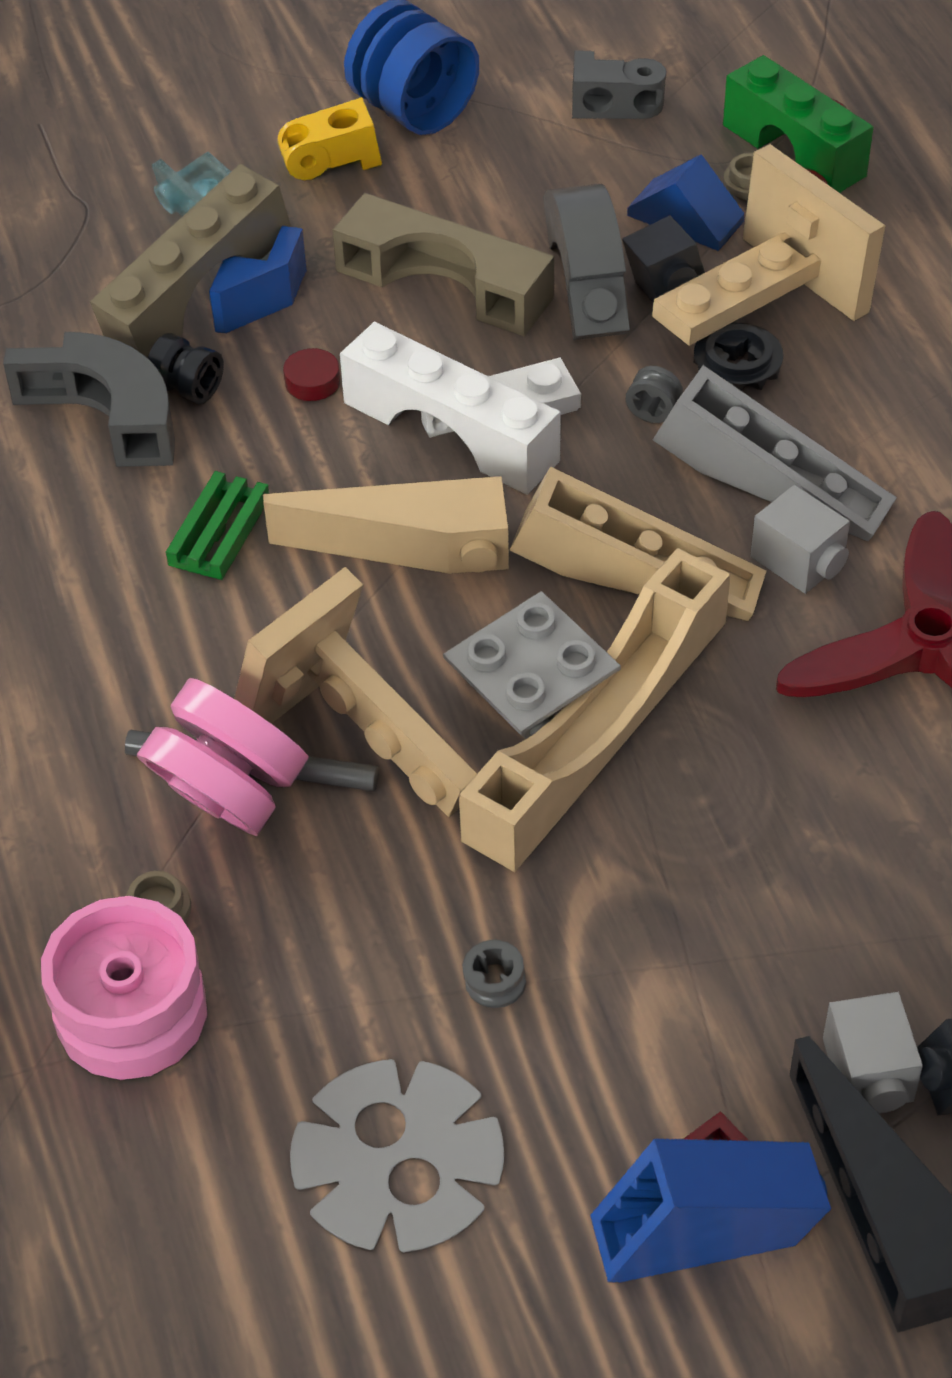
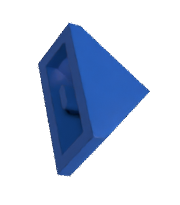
(694, 200)

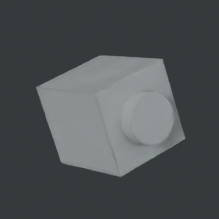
(800, 539)
(874, 1049)

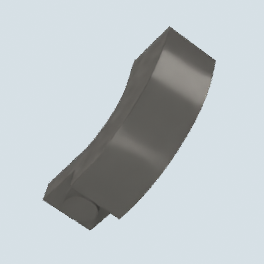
(592, 256)
(106, 377)

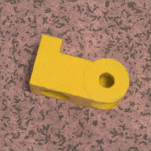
(329, 140)

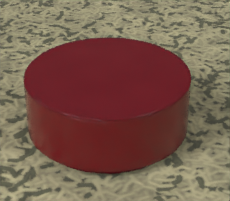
(311, 374)

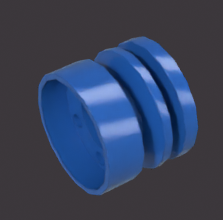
(411, 66)

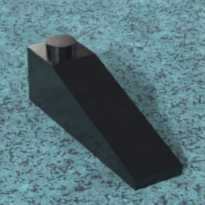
(886, 1189)

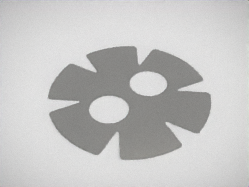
(363, 1199)

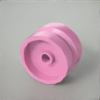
(227, 749)
(124, 987)

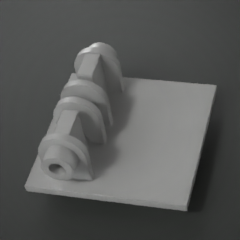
(531, 663)

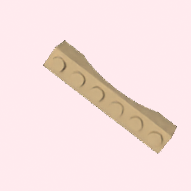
(536, 781)

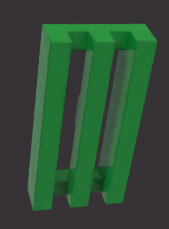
(200, 515)

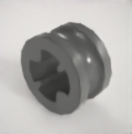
(653, 394)
(492, 953)

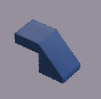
(256, 288)

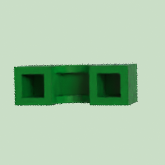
(826, 137)

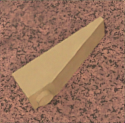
(414, 525)
(616, 544)

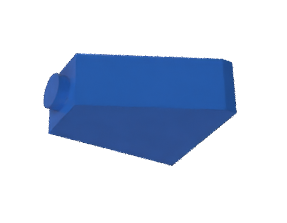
(707, 1205)

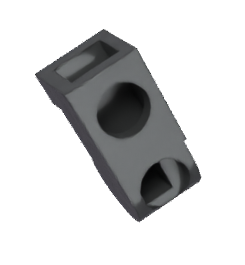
(616, 88)

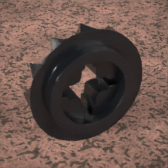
(733, 341)

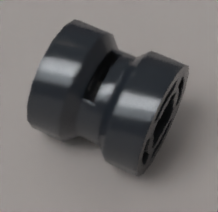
(188, 369)

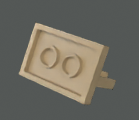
(798, 237)
(309, 651)

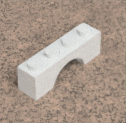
(501, 426)

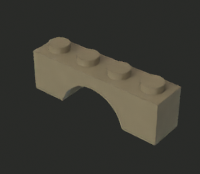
(392, 241)
(152, 293)

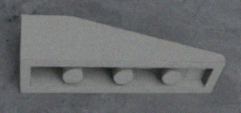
(756, 451)

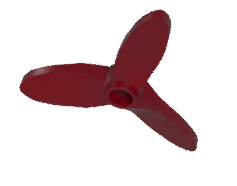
(910, 644)

